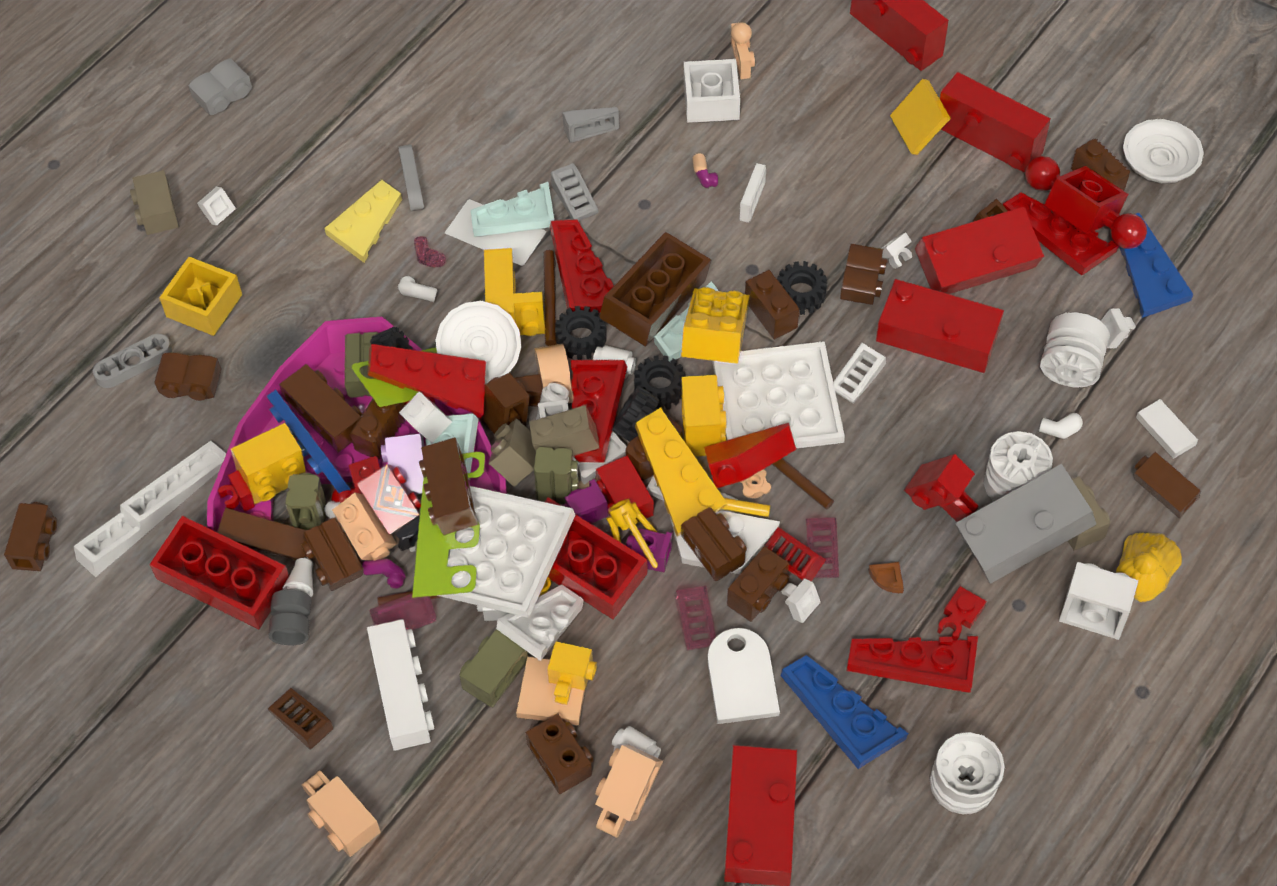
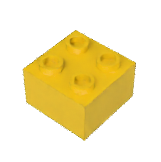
(201, 296)
(702, 413)
(269, 462)

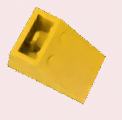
(715, 325)

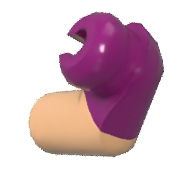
(700, 168)

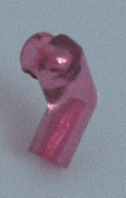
(426, 255)

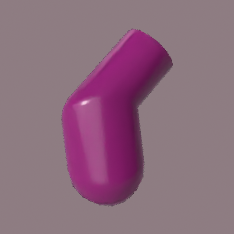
(386, 567)

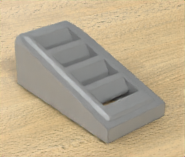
(589, 122)
(566, 178)

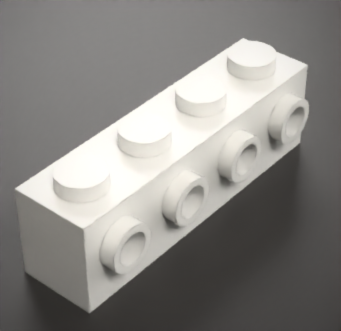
(399, 686)

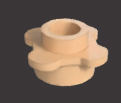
(756, 490)

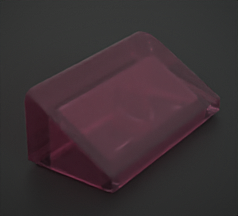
(414, 611)

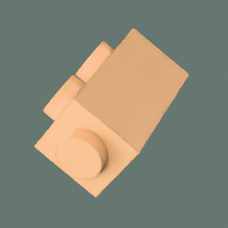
(364, 528)

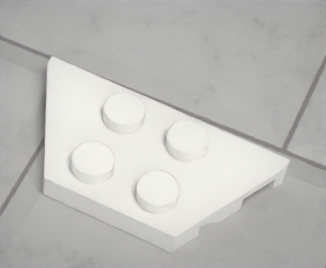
(750, 529)

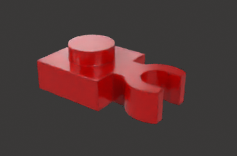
(961, 610)

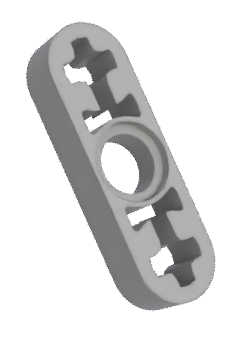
(411, 177)
(128, 371)

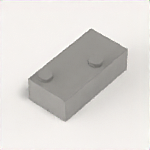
(1026, 523)

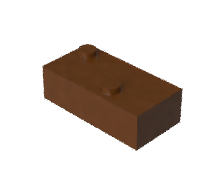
(655, 288)

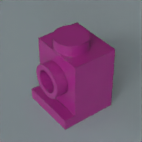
(588, 503)
(659, 545)

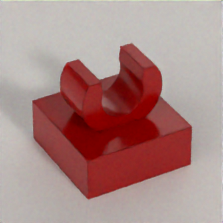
(239, 491)

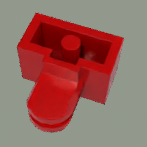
(943, 485)

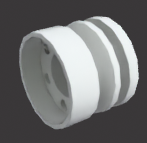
(1075, 349)
(1014, 462)
(972, 757)

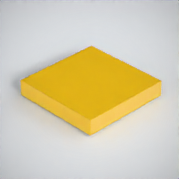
(920, 116)

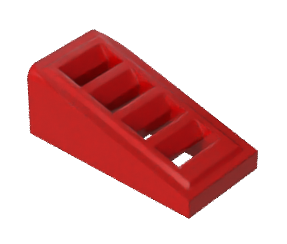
(813, 564)

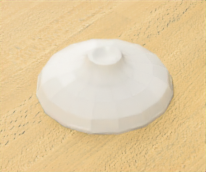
(1163, 150)
(481, 333)

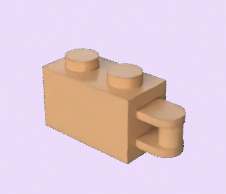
(625, 787)
(340, 813)

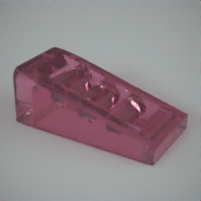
(824, 524)
(694, 594)

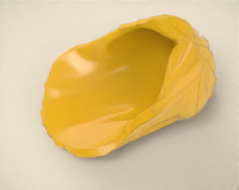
(1152, 561)

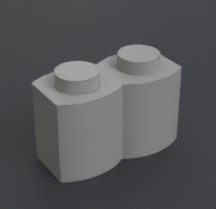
(220, 87)

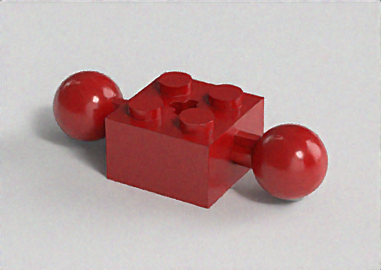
(1086, 201)

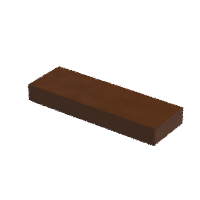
(262, 534)

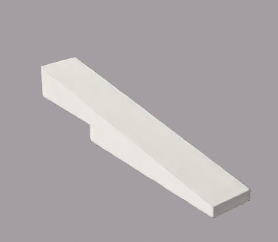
(148, 509)

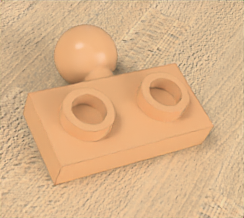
(740, 43)

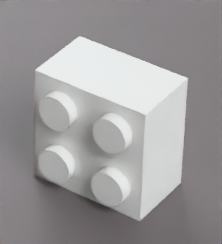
(711, 90)
(1098, 600)

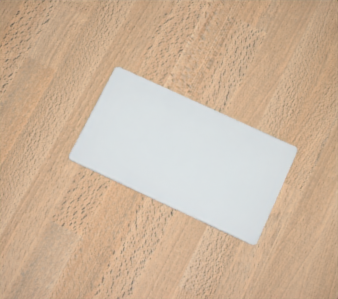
(521, 242)

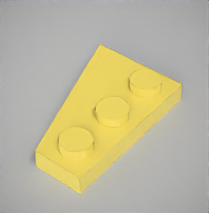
(362, 222)

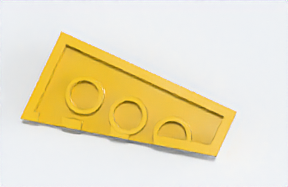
(676, 470)

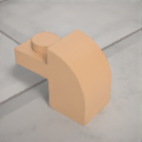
(554, 366)

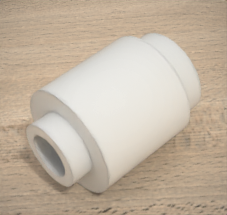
(613, 353)
(636, 739)

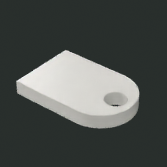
(742, 679)

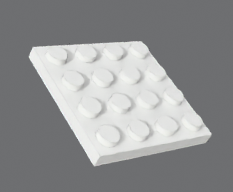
(780, 388)
(513, 551)

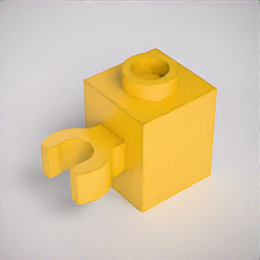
(570, 668)

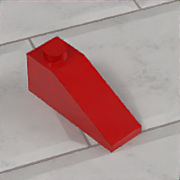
(749, 454)

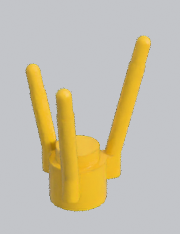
(624, 516)

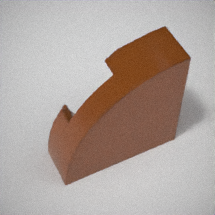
(887, 576)

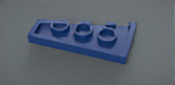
(1154, 277)
(318, 459)
(849, 722)

